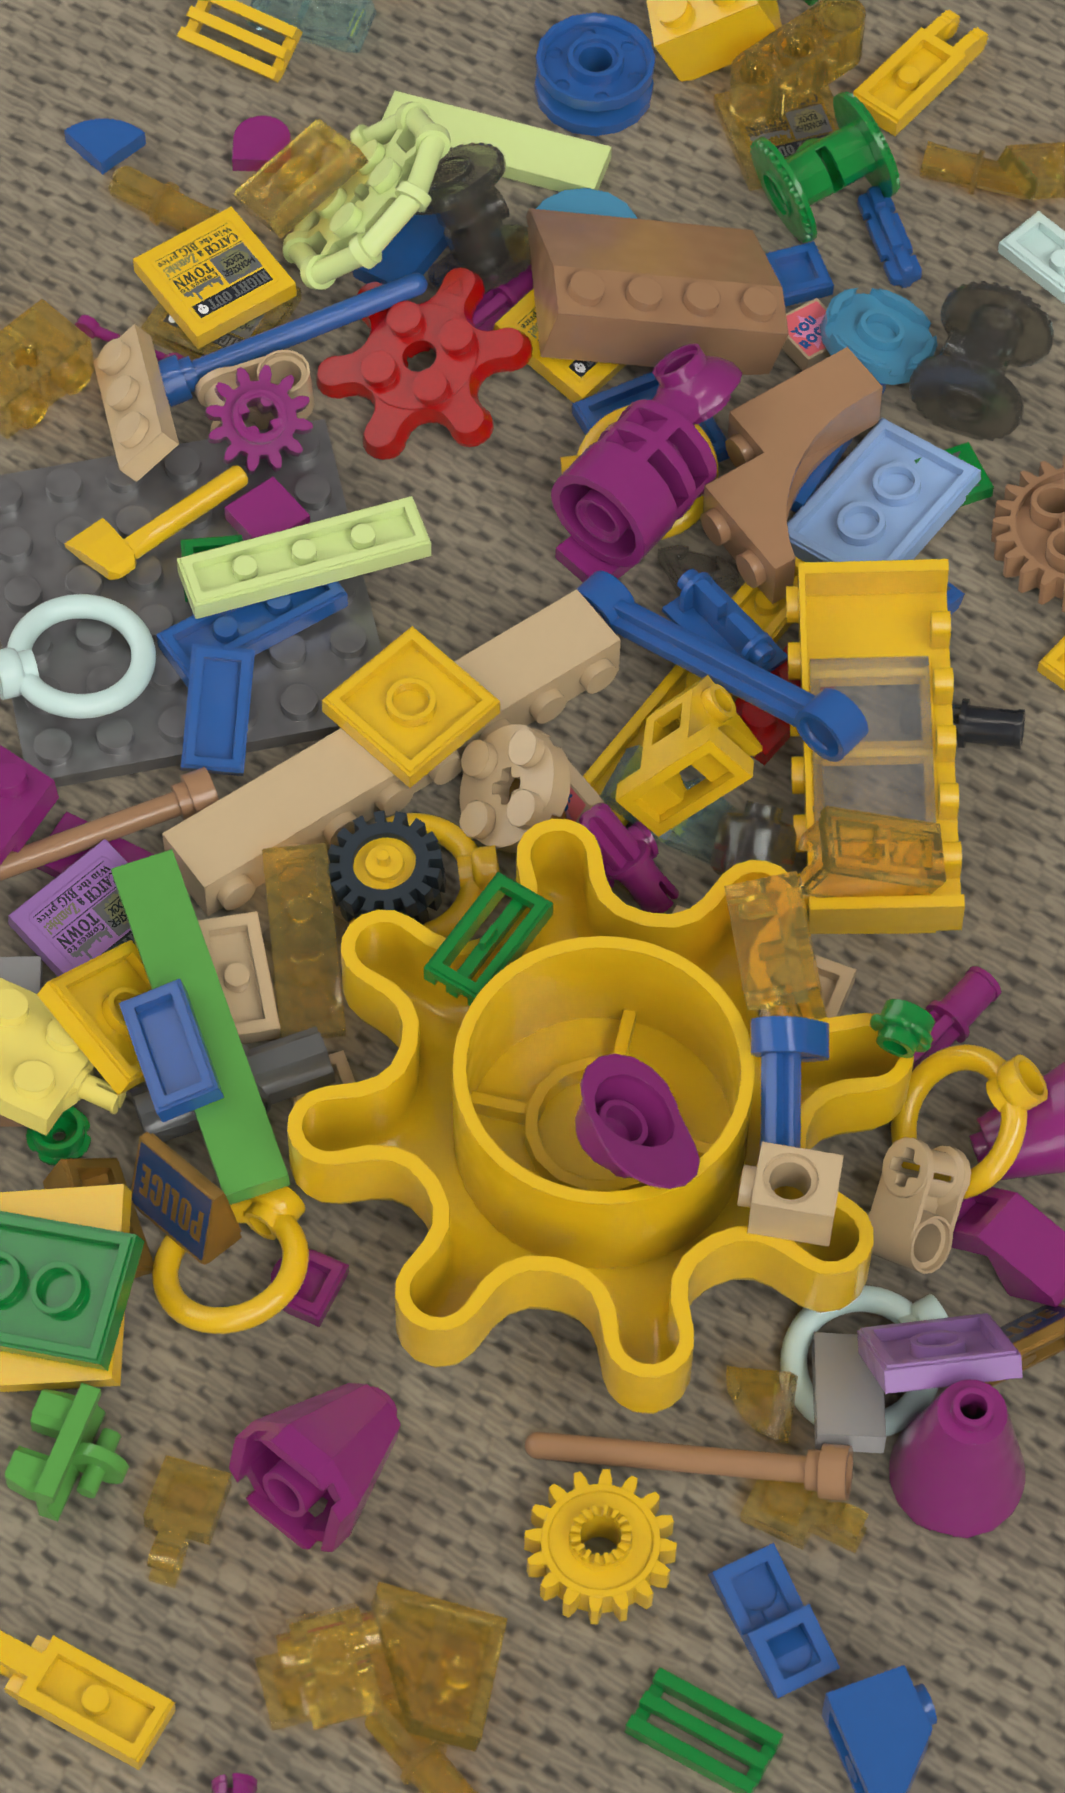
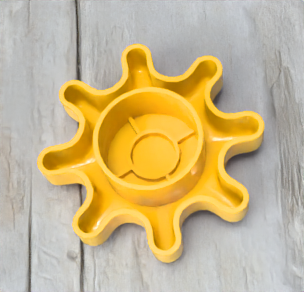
(485, 1104)

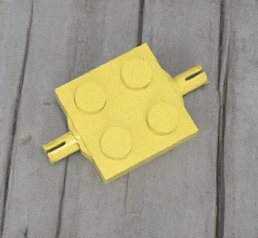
(42, 1064)

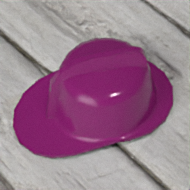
(634, 1124)

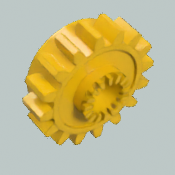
(607, 1580)

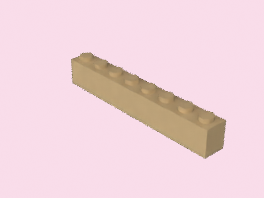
(336, 780)

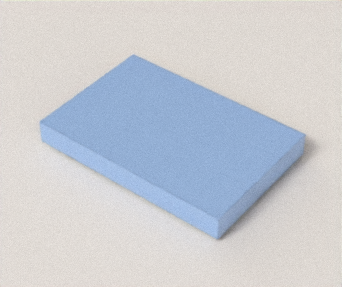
(881, 500)

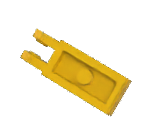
(918, 72)

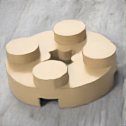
(487, 778)

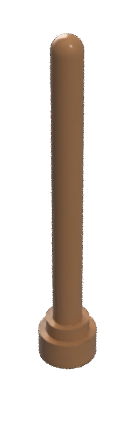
(186, 799)
(823, 1470)

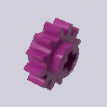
(267, 398)

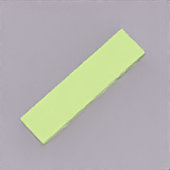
(529, 151)
(303, 557)

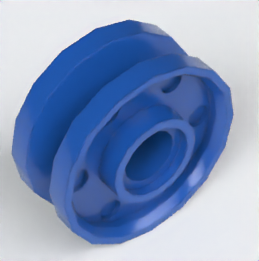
(594, 74)

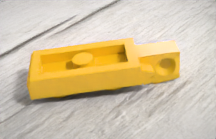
(85, 1696)

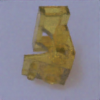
(326, 1669)

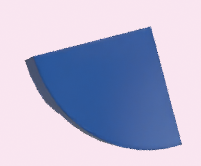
(104, 141)

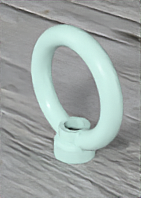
(20, 672)
(871, 1300)

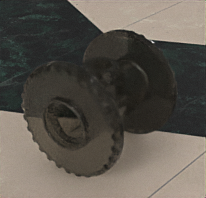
(473, 217)
(967, 382)

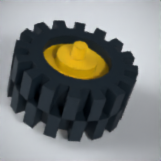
(387, 868)

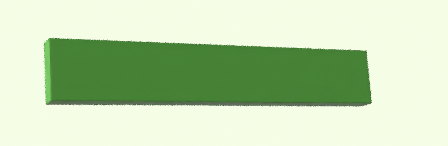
(174, 948)

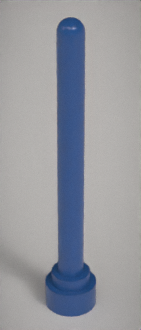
(183, 374)

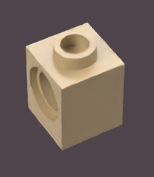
(801, 1219)

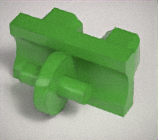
(74, 1426)

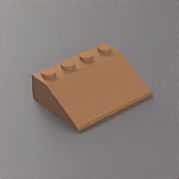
(650, 286)

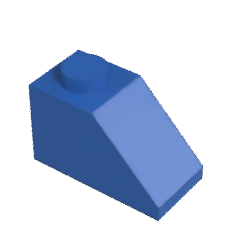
(880, 1730)

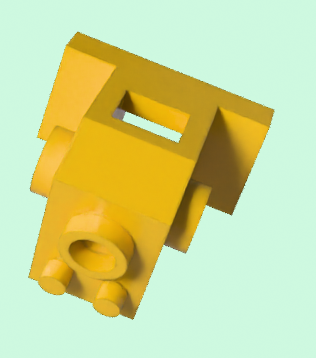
(687, 730)

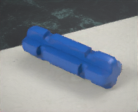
(889, 238)

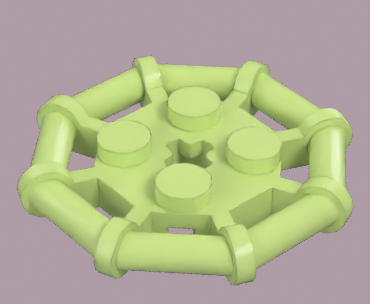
(376, 202)

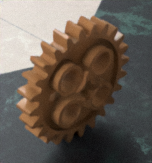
(1032, 532)

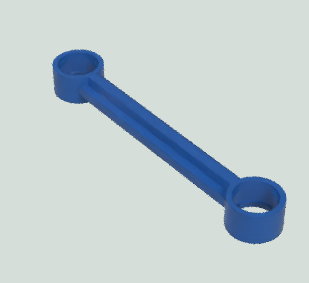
(826, 722)

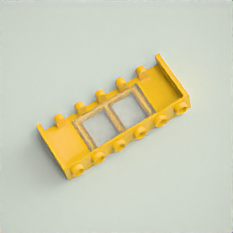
(884, 644)

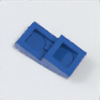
(773, 1621)

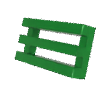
(461, 981)
(716, 1709)

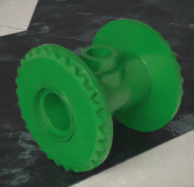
(825, 166)

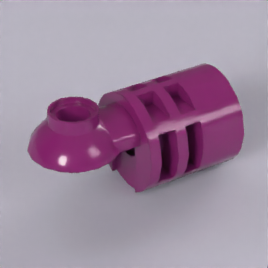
(648, 463)

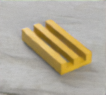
(200, 15)

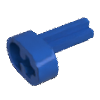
(782, 1046)

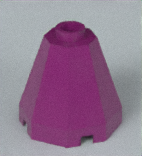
(317, 1450)

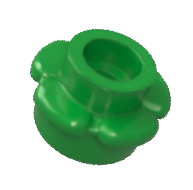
(903, 1028)
(74, 1145)

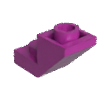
(1019, 1242)

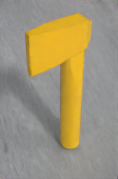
(115, 557)

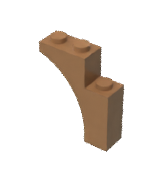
(775, 449)

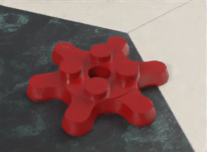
(438, 394)

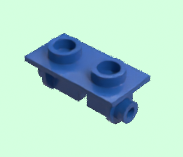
(717, 618)

